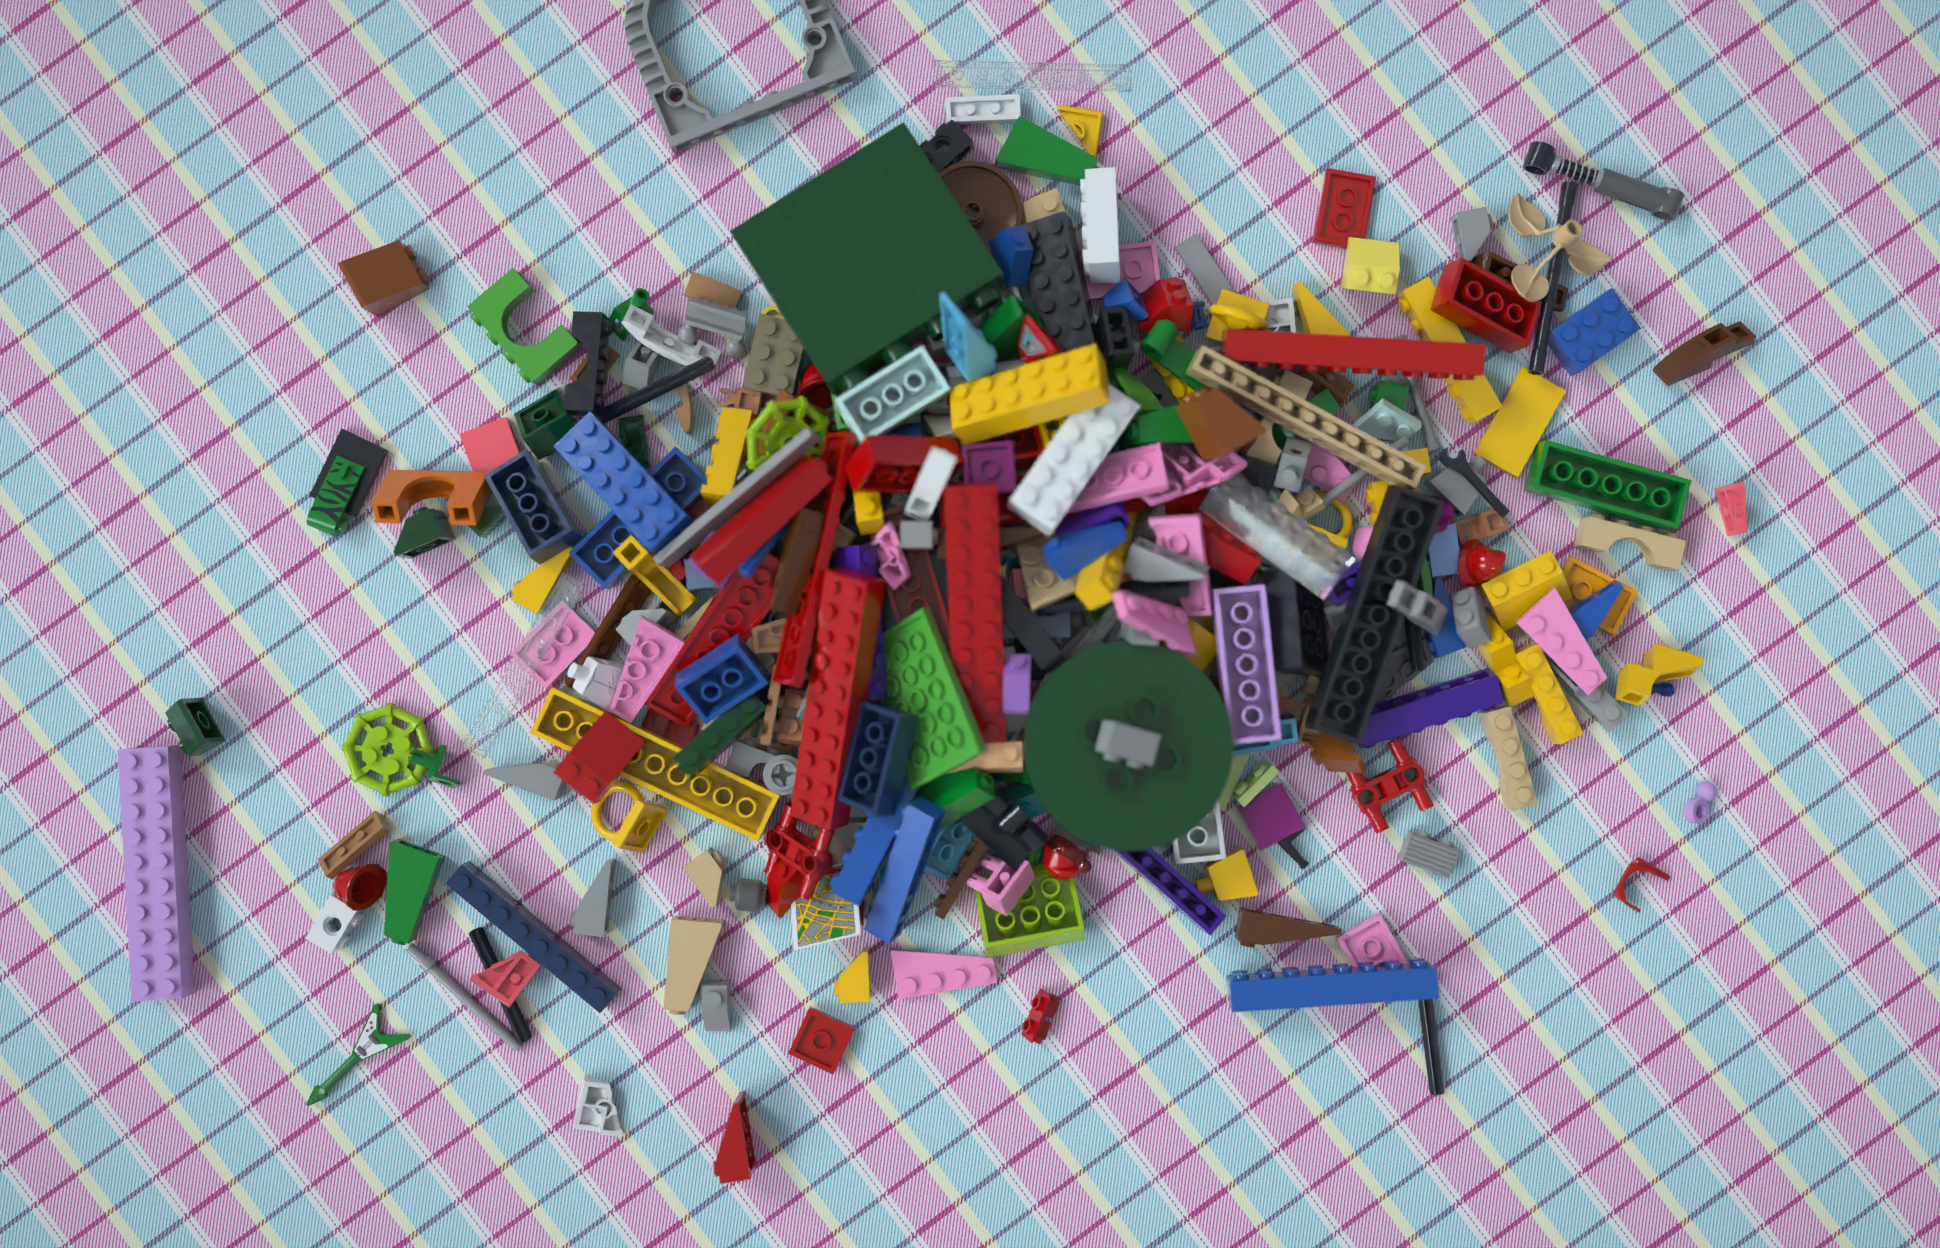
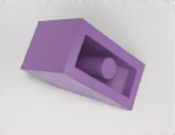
(1017, 684)

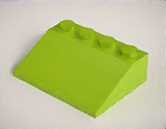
(1041, 918)

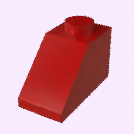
(782, 887)

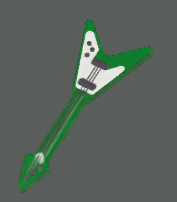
(368, 1044)

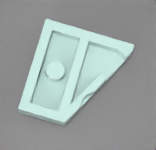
(1387, 422)

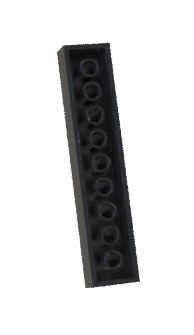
(1061, 287)
(1369, 624)

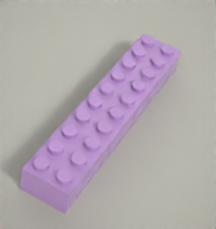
(156, 873)

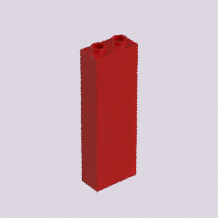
(761, 518)

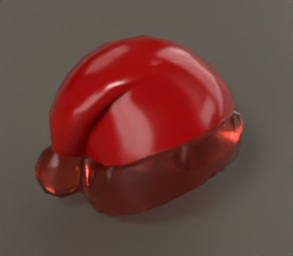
(1064, 858)

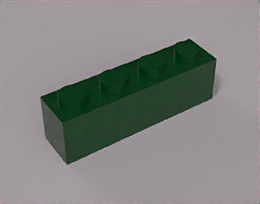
(719, 736)

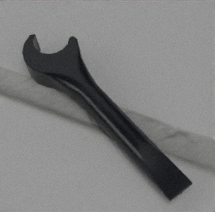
(1461, 466)

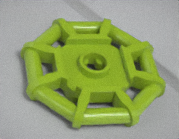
(783, 429)
(373, 750)

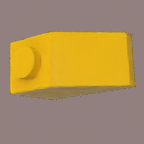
(855, 980)

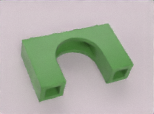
(493, 312)

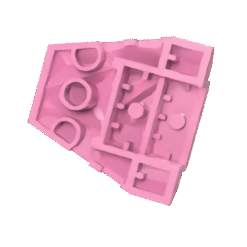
(1189, 473)

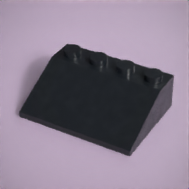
(1295, 625)

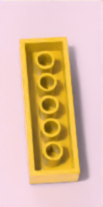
(1029, 395)

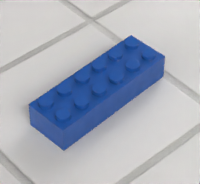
(623, 483)
(595, 551)

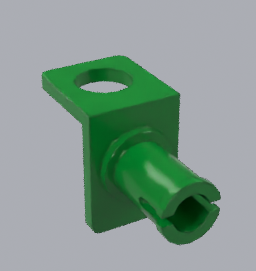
(639, 300)
(433, 763)

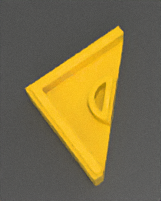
(1084, 125)

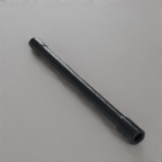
(1539, 352)

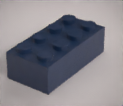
(533, 507)
(878, 758)

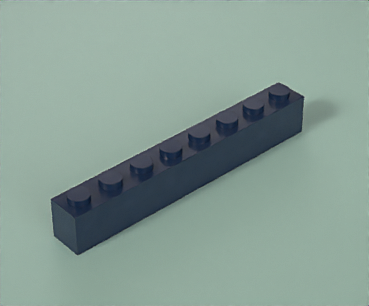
(533, 936)

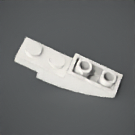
(929, 484)

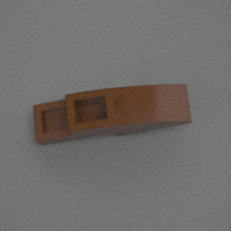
(1700, 351)

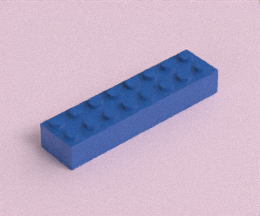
(1332, 986)

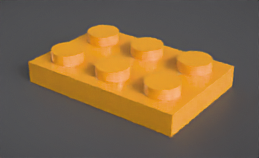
(1586, 580)

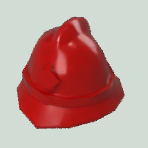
(815, 388)
(1479, 563)
(360, 886)

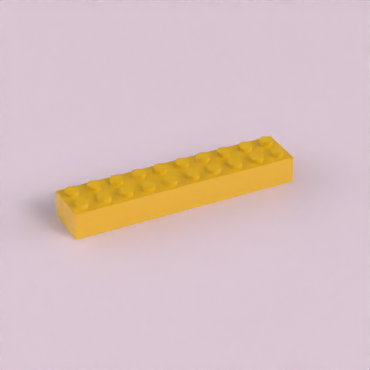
(714, 793)

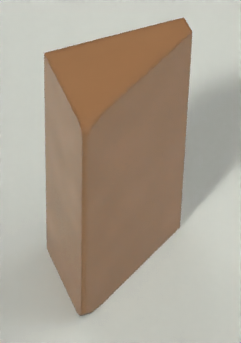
(1334, 382)

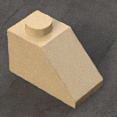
(1041, 206)
(707, 875)

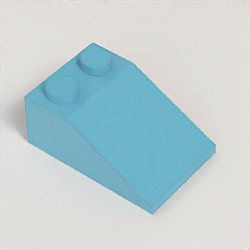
(965, 343)

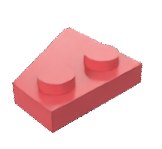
(1733, 507)
(508, 977)

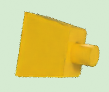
(1229, 877)

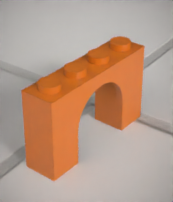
(401, 489)

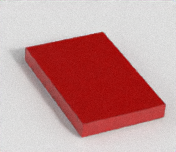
(1343, 207)

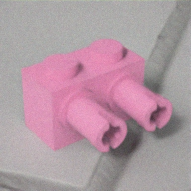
(1004, 885)

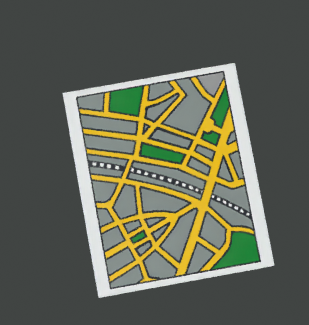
(823, 917)

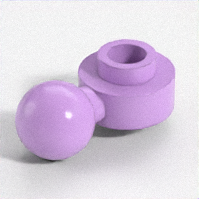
(1697, 809)

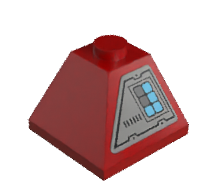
(1036, 342)

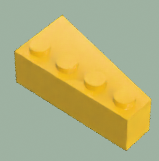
(728, 454)

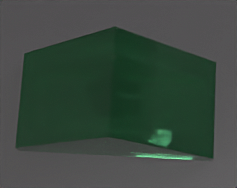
(489, 520)

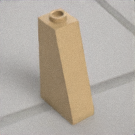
(689, 955)

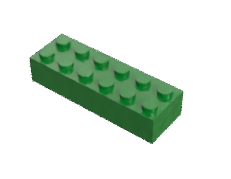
(1607, 485)

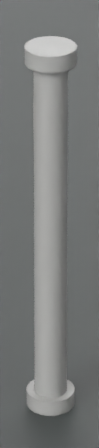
(1421, 410)

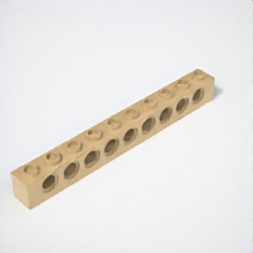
(1304, 419)

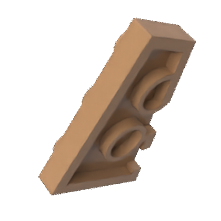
(775, 702)

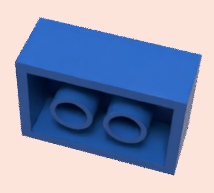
(1592, 332)
(721, 679)

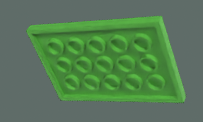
(926, 684)

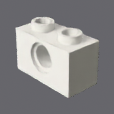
(323, 930)

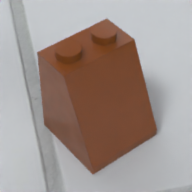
(385, 277)
(1216, 423)

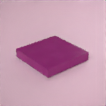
(991, 463)
(1271, 817)

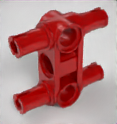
(1390, 785)
(799, 851)

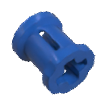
(1198, 318)

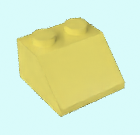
(1371, 266)

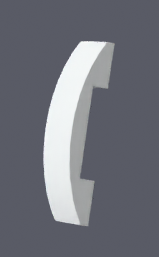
(664, 342)

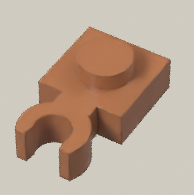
(744, 399)

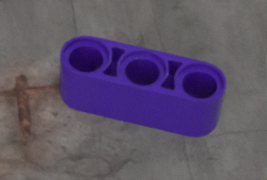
(1094, 516)

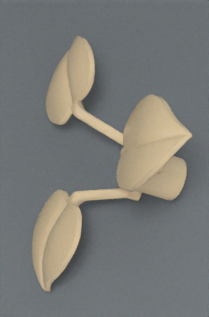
(1583, 256)

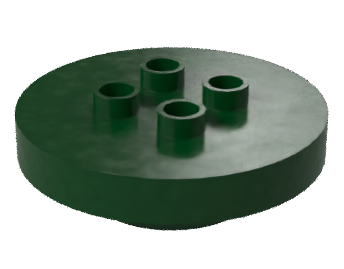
(1106, 798)

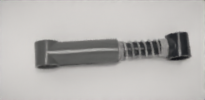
(1661, 202)

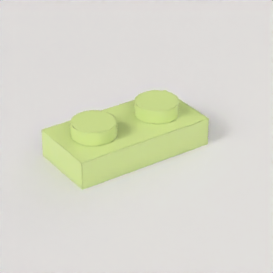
(1249, 788)

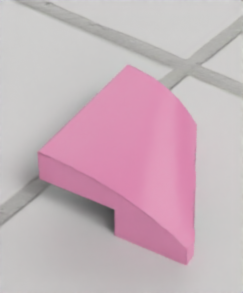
(891, 556)

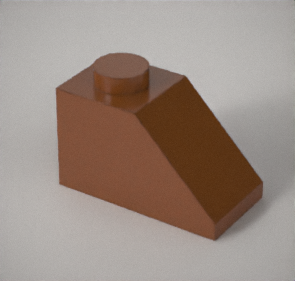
(1335, 754)

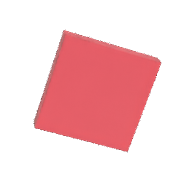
(490, 445)

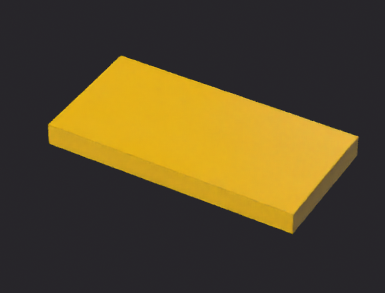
(1519, 422)

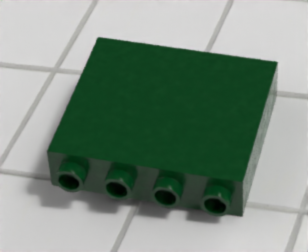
(866, 255)

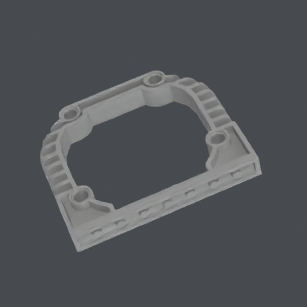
(690, 124)

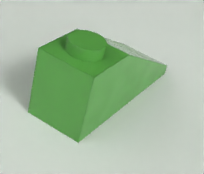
(1135, 390)

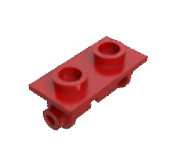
(1035, 1027)

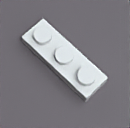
(983, 109)

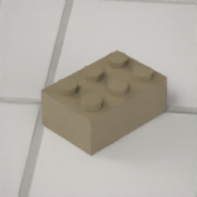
(774, 358)

